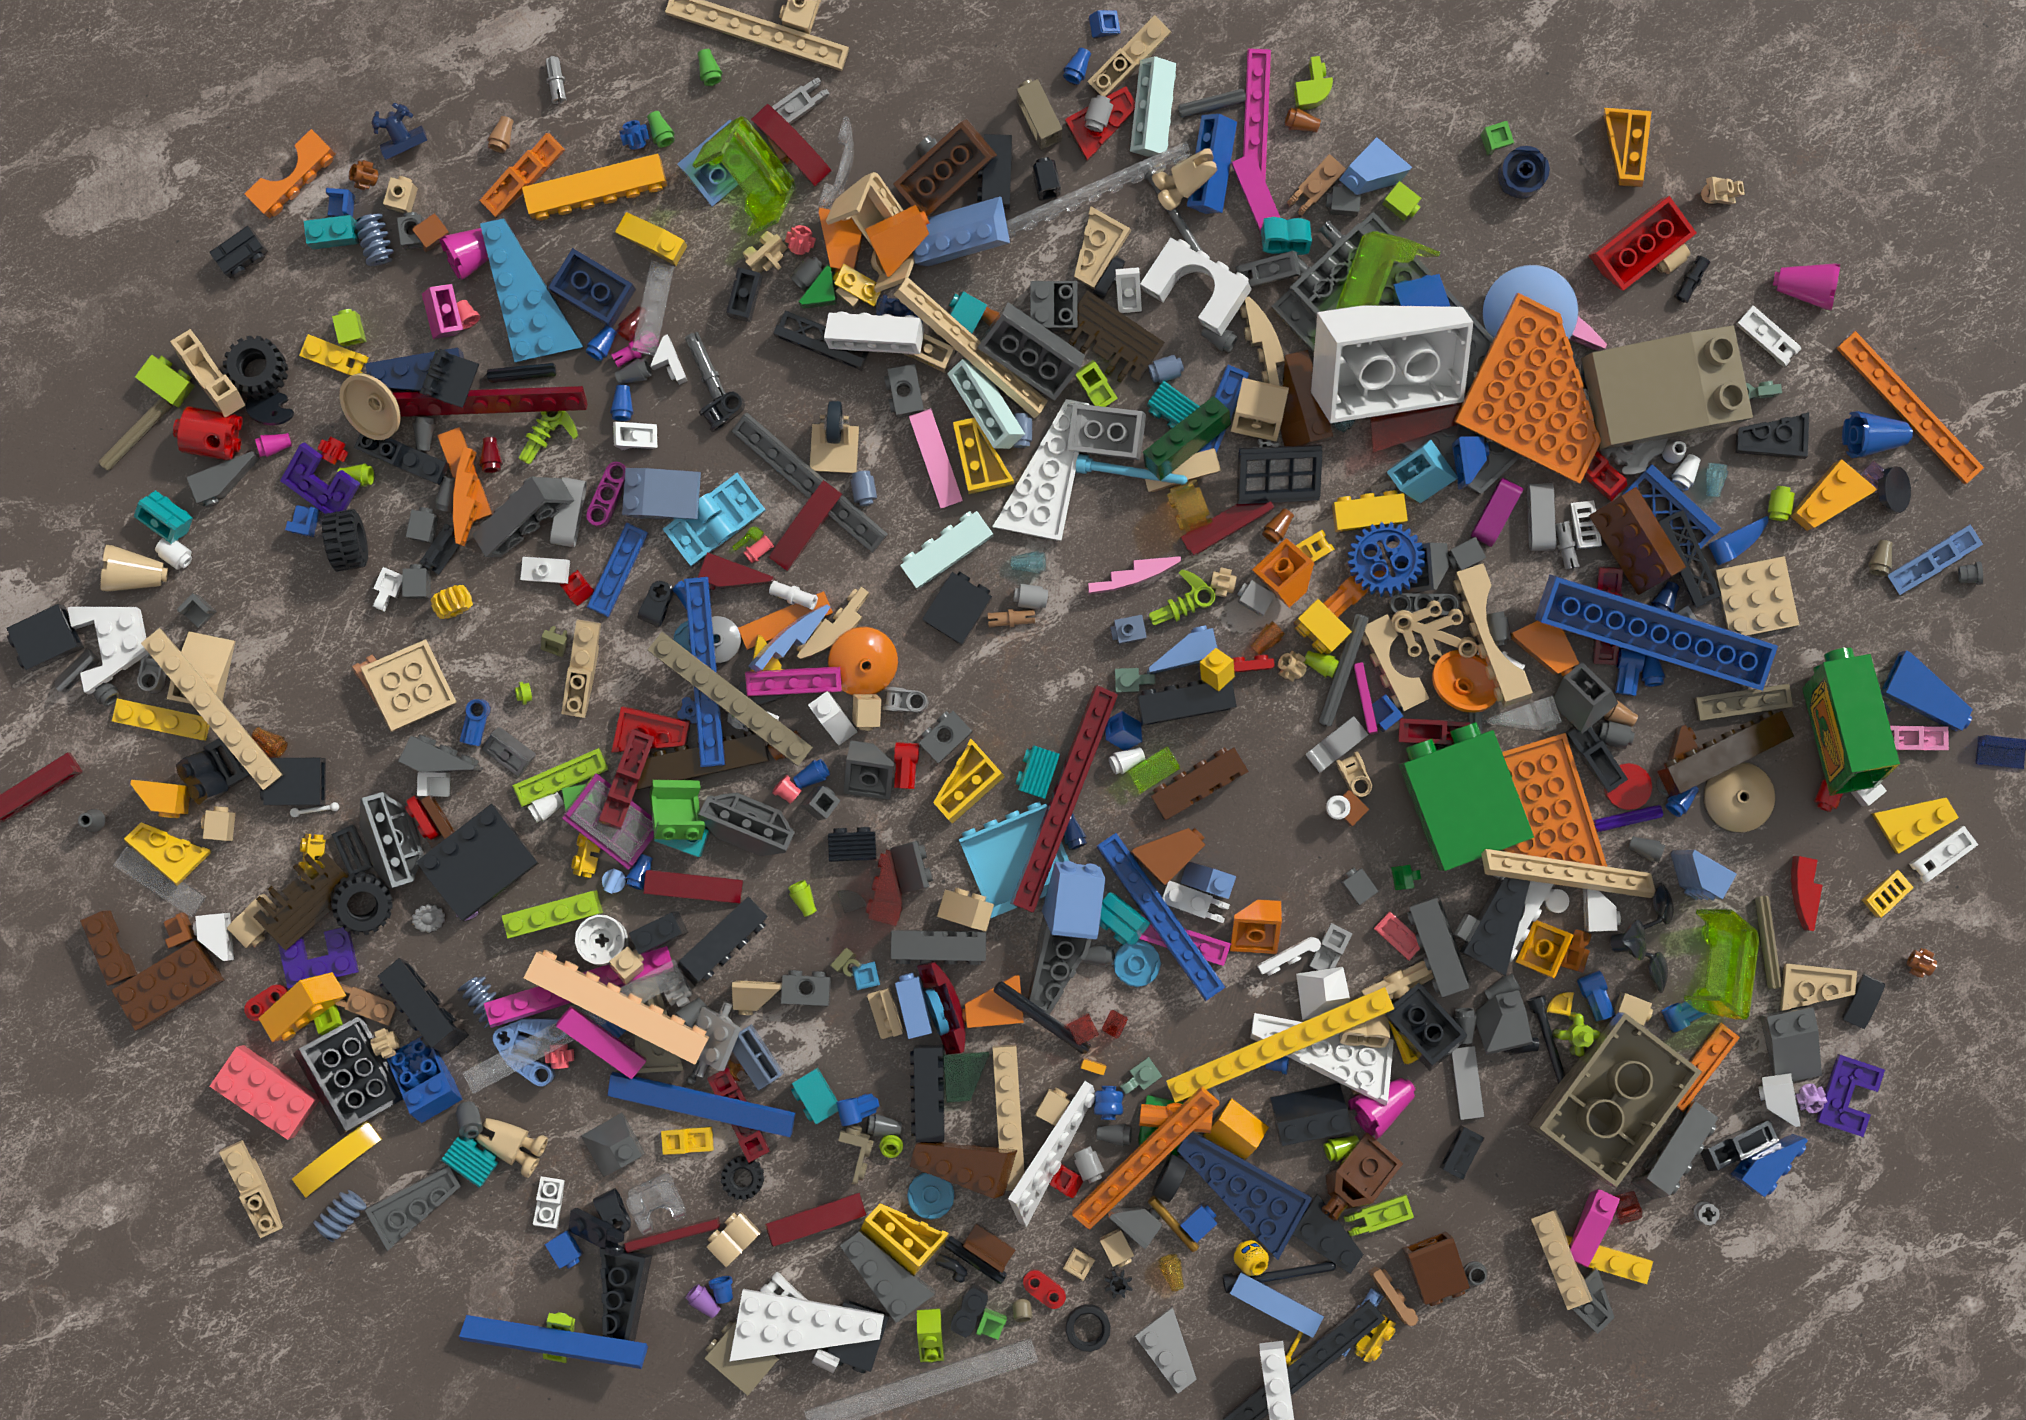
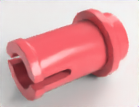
(758, 549)

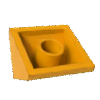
(1544, 948)
(1237, 1130)

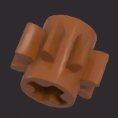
(363, 175)
(1921, 962)

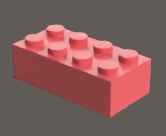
(265, 1092)

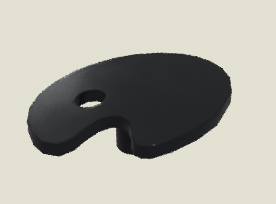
(268, 410)

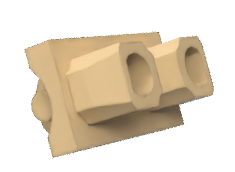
(1721, 190)
(767, 255)

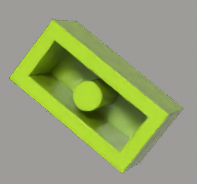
(165, 381)

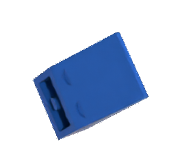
(423, 1080)
(1765, 1168)

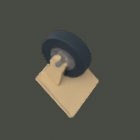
(834, 442)

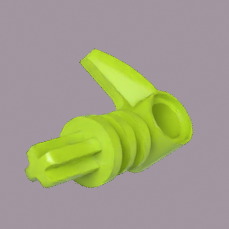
(542, 431)
(1182, 606)

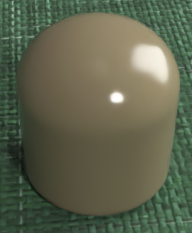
(1022, 1310)

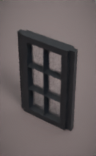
(1279, 474)

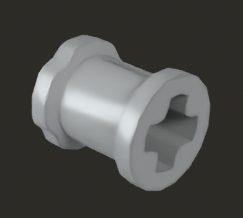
(1710, 1218)

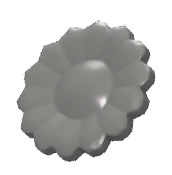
(428, 918)

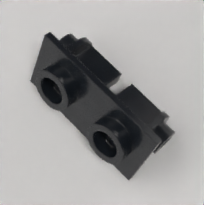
(440, 550)

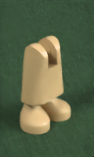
(1185, 178)
(508, 1141)

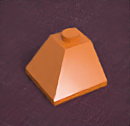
(1286, 572)
(1257, 928)

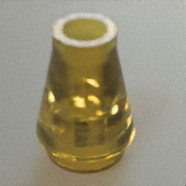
(1172, 1271)

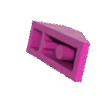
(1592, 1225)

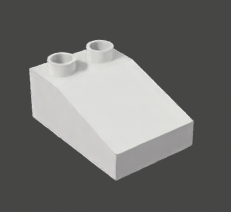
(1389, 359)

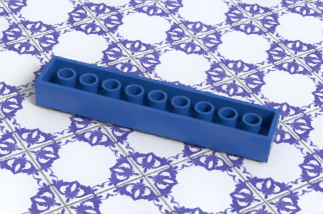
(1655, 632)

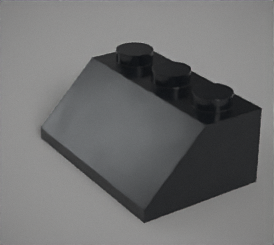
(1310, 1114)

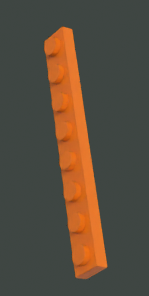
(1910, 407)
(1145, 1158)

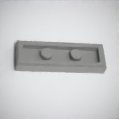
(1467, 1083)

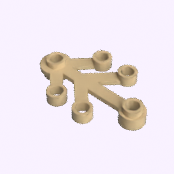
(1431, 631)

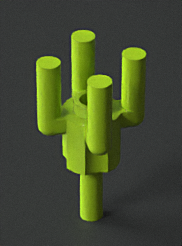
(1577, 1034)

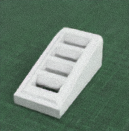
(1596, 542)

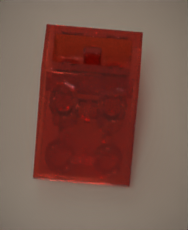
(888, 898)

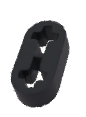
(1109, 277)

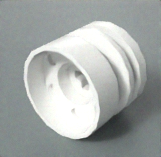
(591, 931)

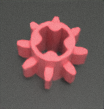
(800, 240)
(560, 1057)

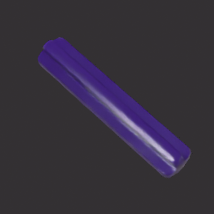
(1628, 818)

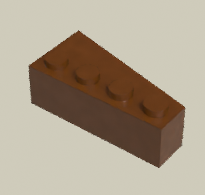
(1199, 783)

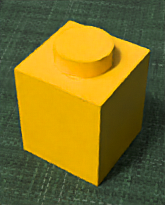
(1217, 669)

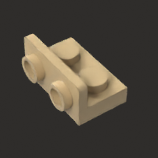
(885, 1013)

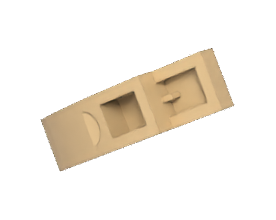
(1128, 58)
(1262, 334)
(827, 633)
(581, 669)
(252, 1188)

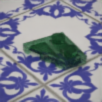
(963, 1074)

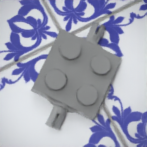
(721, 1040)

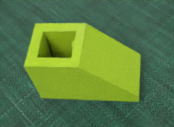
(930, 1335)

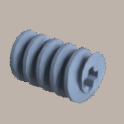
(373, 239)
(478, 995)
(340, 1215)

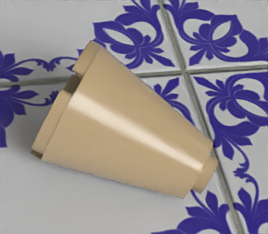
(130, 570)

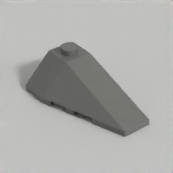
(1054, 966)

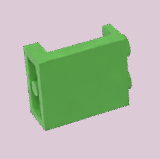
(676, 809)

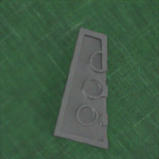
(404, 1209)

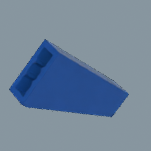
(1923, 692)

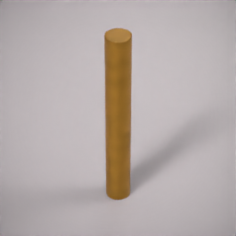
(1173, 1224)

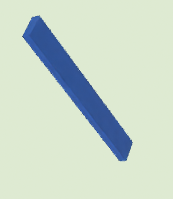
(703, 648)
(1160, 917)
(701, 1104)
(553, 1341)

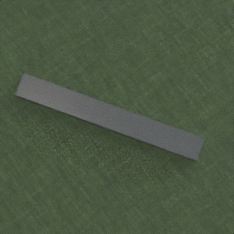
(807, 480)

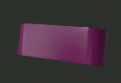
(609, 506)
(1496, 512)

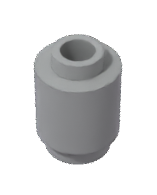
(1098, 113)
(1030, 596)
(1088, 1164)

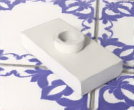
(545, 570)

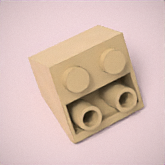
(1259, 409)

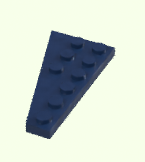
(1256, 1197)

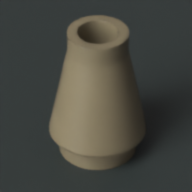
(1882, 559)

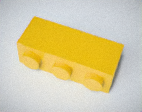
(1369, 510)

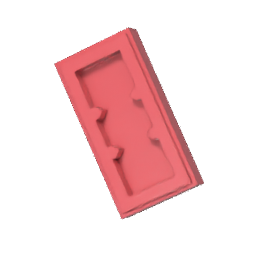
(1398, 935)

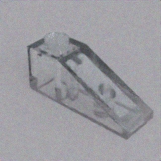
(1532, 716)

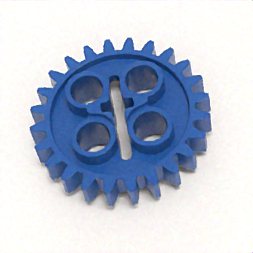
(1365, 567)

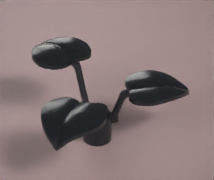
(1634, 941)

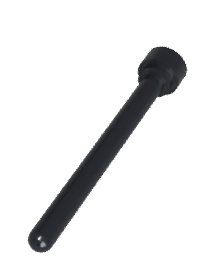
(1538, 1005)
(1230, 1279)

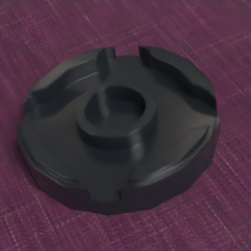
(1894, 489)

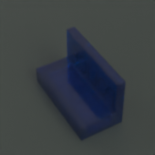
(2001, 751)

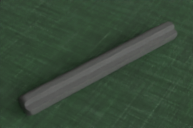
(1343, 670)

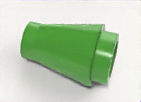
(709, 69)
(660, 130)

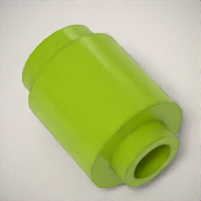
(1781, 503)

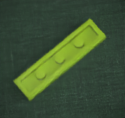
(560, 777)

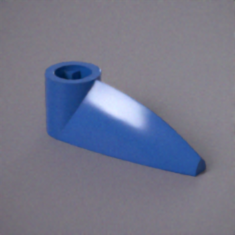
(1736, 542)

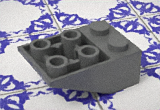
(425, 756)

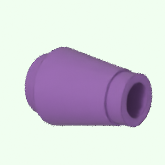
(702, 1301)

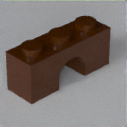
(101, 934)

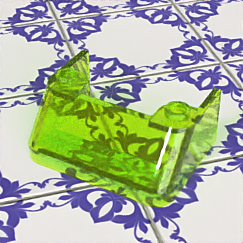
(754, 169)
(1373, 266)
(1729, 967)

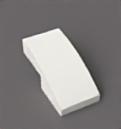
(825, 1360)

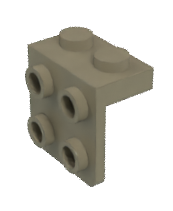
(855, 1136)

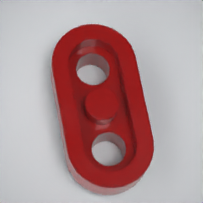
(426, 825)
(264, 1001)
(1044, 1289)

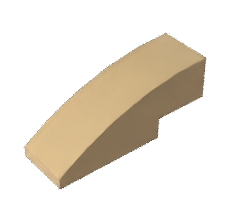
(1196, 467)

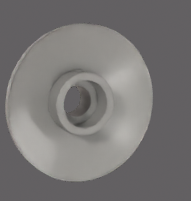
(729, 641)

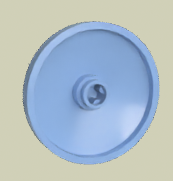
(1537, 284)

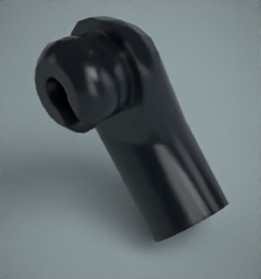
(952, 1265)

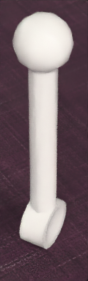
(295, 812)

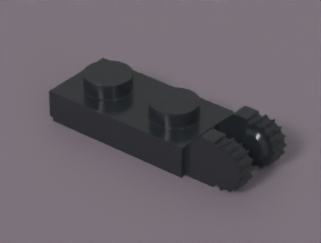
(596, 1231)

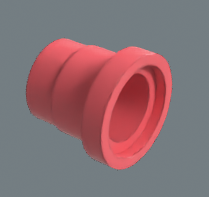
(467, 314)
(786, 789)

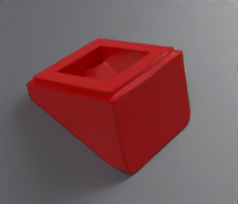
(577, 588)
(1066, 1181)

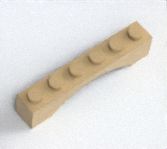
(1509, 679)
(1008, 1107)

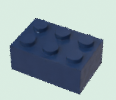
(592, 288)

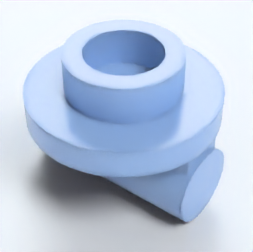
(613, 881)

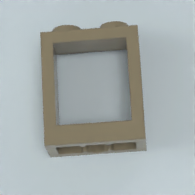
(1039, 113)

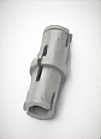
(1567, 545)

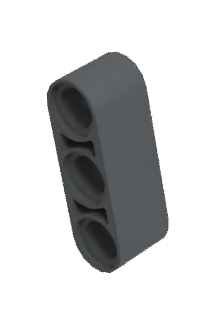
(1411, 600)

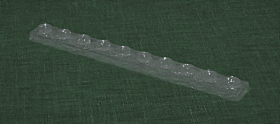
(1093, 191)
(554, 1038)
(927, 1383)

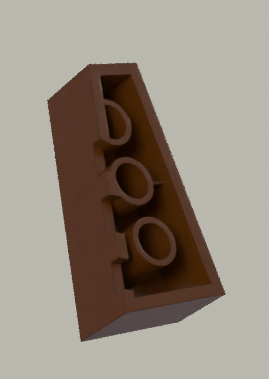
(968, 1166)

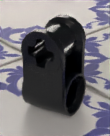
(721, 411)
(654, 608)
(612, 1209)

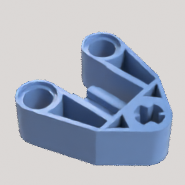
(529, 1026)

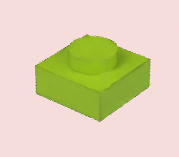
(328, 1020)

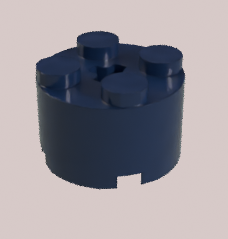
(1534, 165)

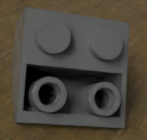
(1054, 304)
(1583, 698)
(910, 866)

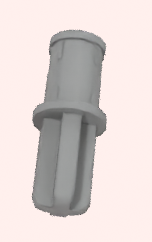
(555, 80)

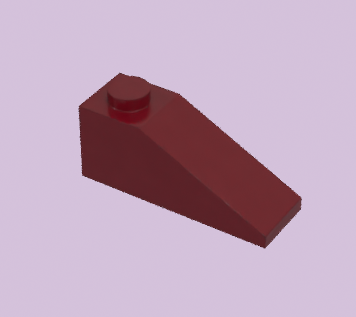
(728, 574)

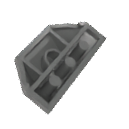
(747, 823)
(390, 839)

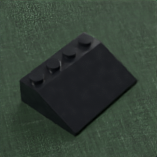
(477, 862)
(349, 1075)

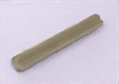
(141, 427)
(1768, 942)

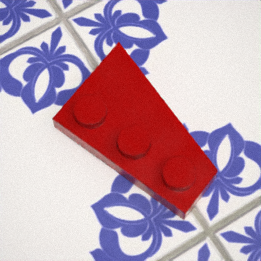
(1089, 140)
(664, 729)

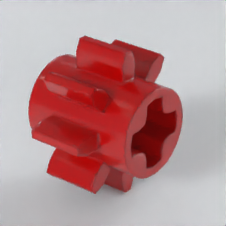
(332, 450)

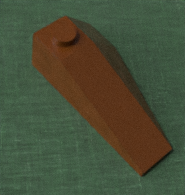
(1302, 417)

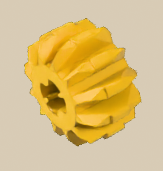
(451, 601)

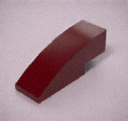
(1421, 730)

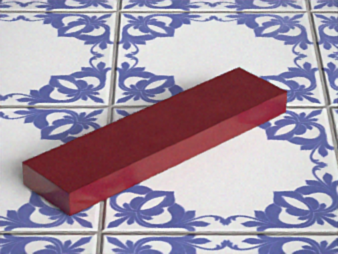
(672, 1234)

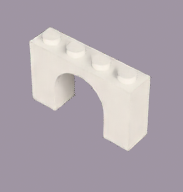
(1178, 260)
(1535, 896)

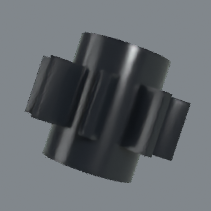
(1115, 1277)

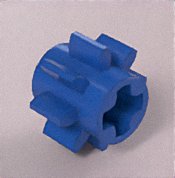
(634, 134)

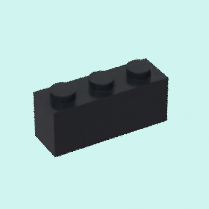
(997, 172)

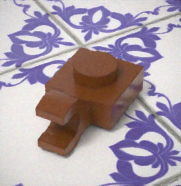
(1576, 954)

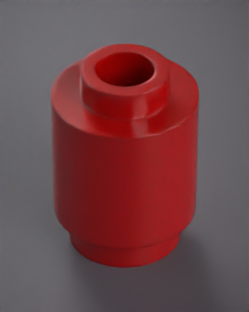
(1824, 799)

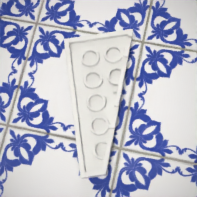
(1044, 490)
(1356, 1067)
(1048, 1160)
(785, 1324)

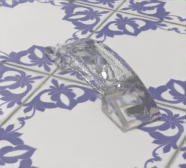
(831, 192)

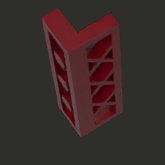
(1224, 526)
(38, 785)

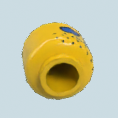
(1251, 1258)

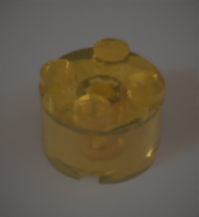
(1190, 506)

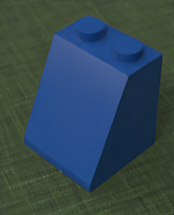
(1421, 292)

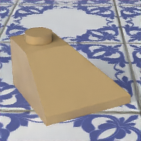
(752, 995)

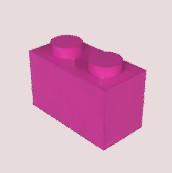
(442, 311)

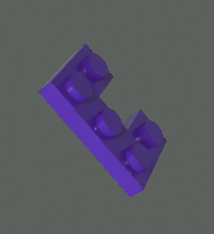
(301, 479)
(339, 961)
(1844, 1077)

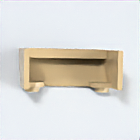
(867, 204)

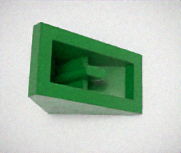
(820, 292)

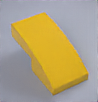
(687, 1140)

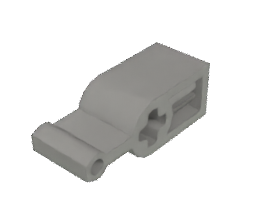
(1336, 744)

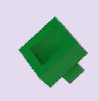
(1404, 877)

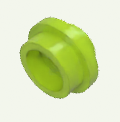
(523, 693)
(891, 1146)

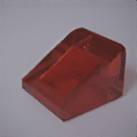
(1115, 1024)
(1628, 1208)

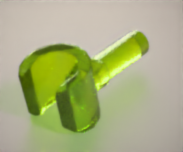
(754, 533)

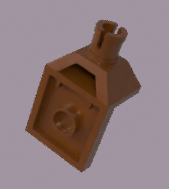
(1360, 1176)

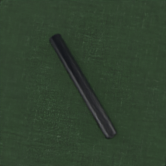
(1039, 1016)

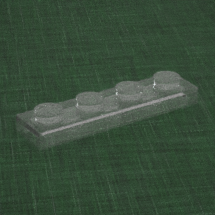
(652, 308)

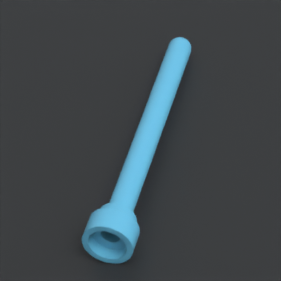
(1085, 464)

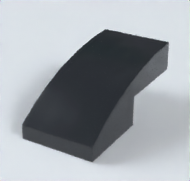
(1864, 1002)

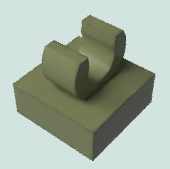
(554, 642)
(844, 960)

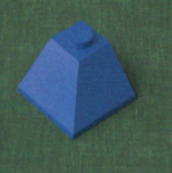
(1469, 458)

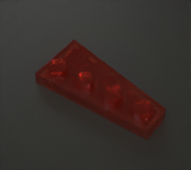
(1405, 426)

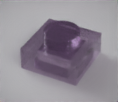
(1873, 473)

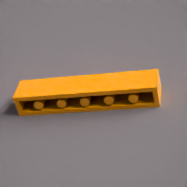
(595, 186)

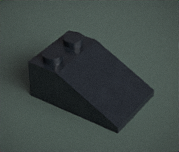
(1425, 1026)

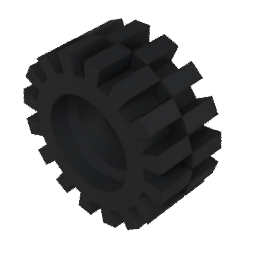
(742, 1192)

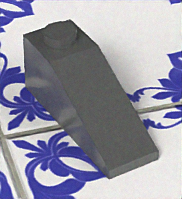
(219, 480)

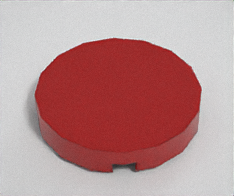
(1634, 791)

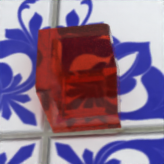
(1082, 1028)

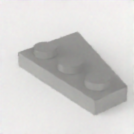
(1167, 1349)

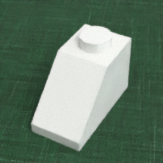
(1599, 912)
(213, 934)
(1780, 1097)

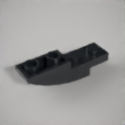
(404, 458)

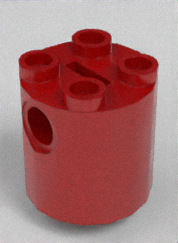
(208, 433)

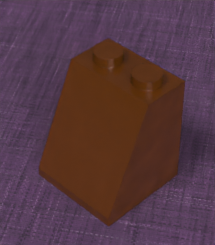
(1436, 1268)

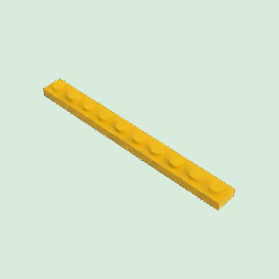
(1281, 1044)

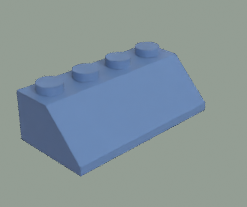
(963, 232)
(1701, 875)

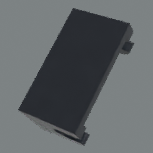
(1461, 1152)

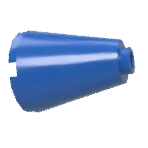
(1872, 434)

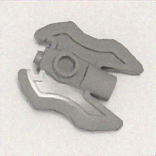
(1635, 455)

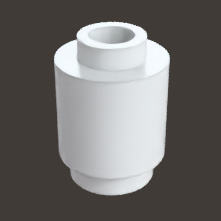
(174, 554)

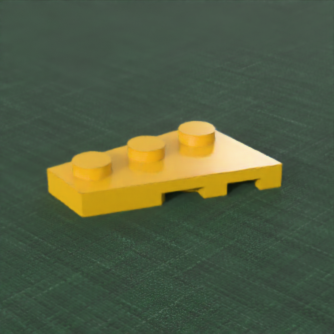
(1914, 822)
(166, 853)

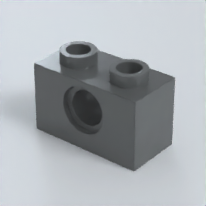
(906, 377)
(938, 749)
(791, 988)

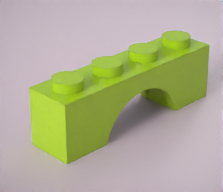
(552, 914)

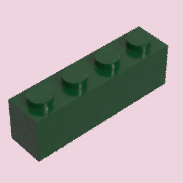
(1187, 438)

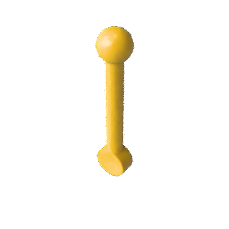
(1293, 1347)

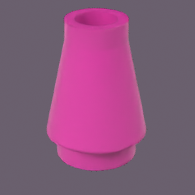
(272, 444)

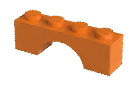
(272, 195)

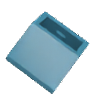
(1422, 472)

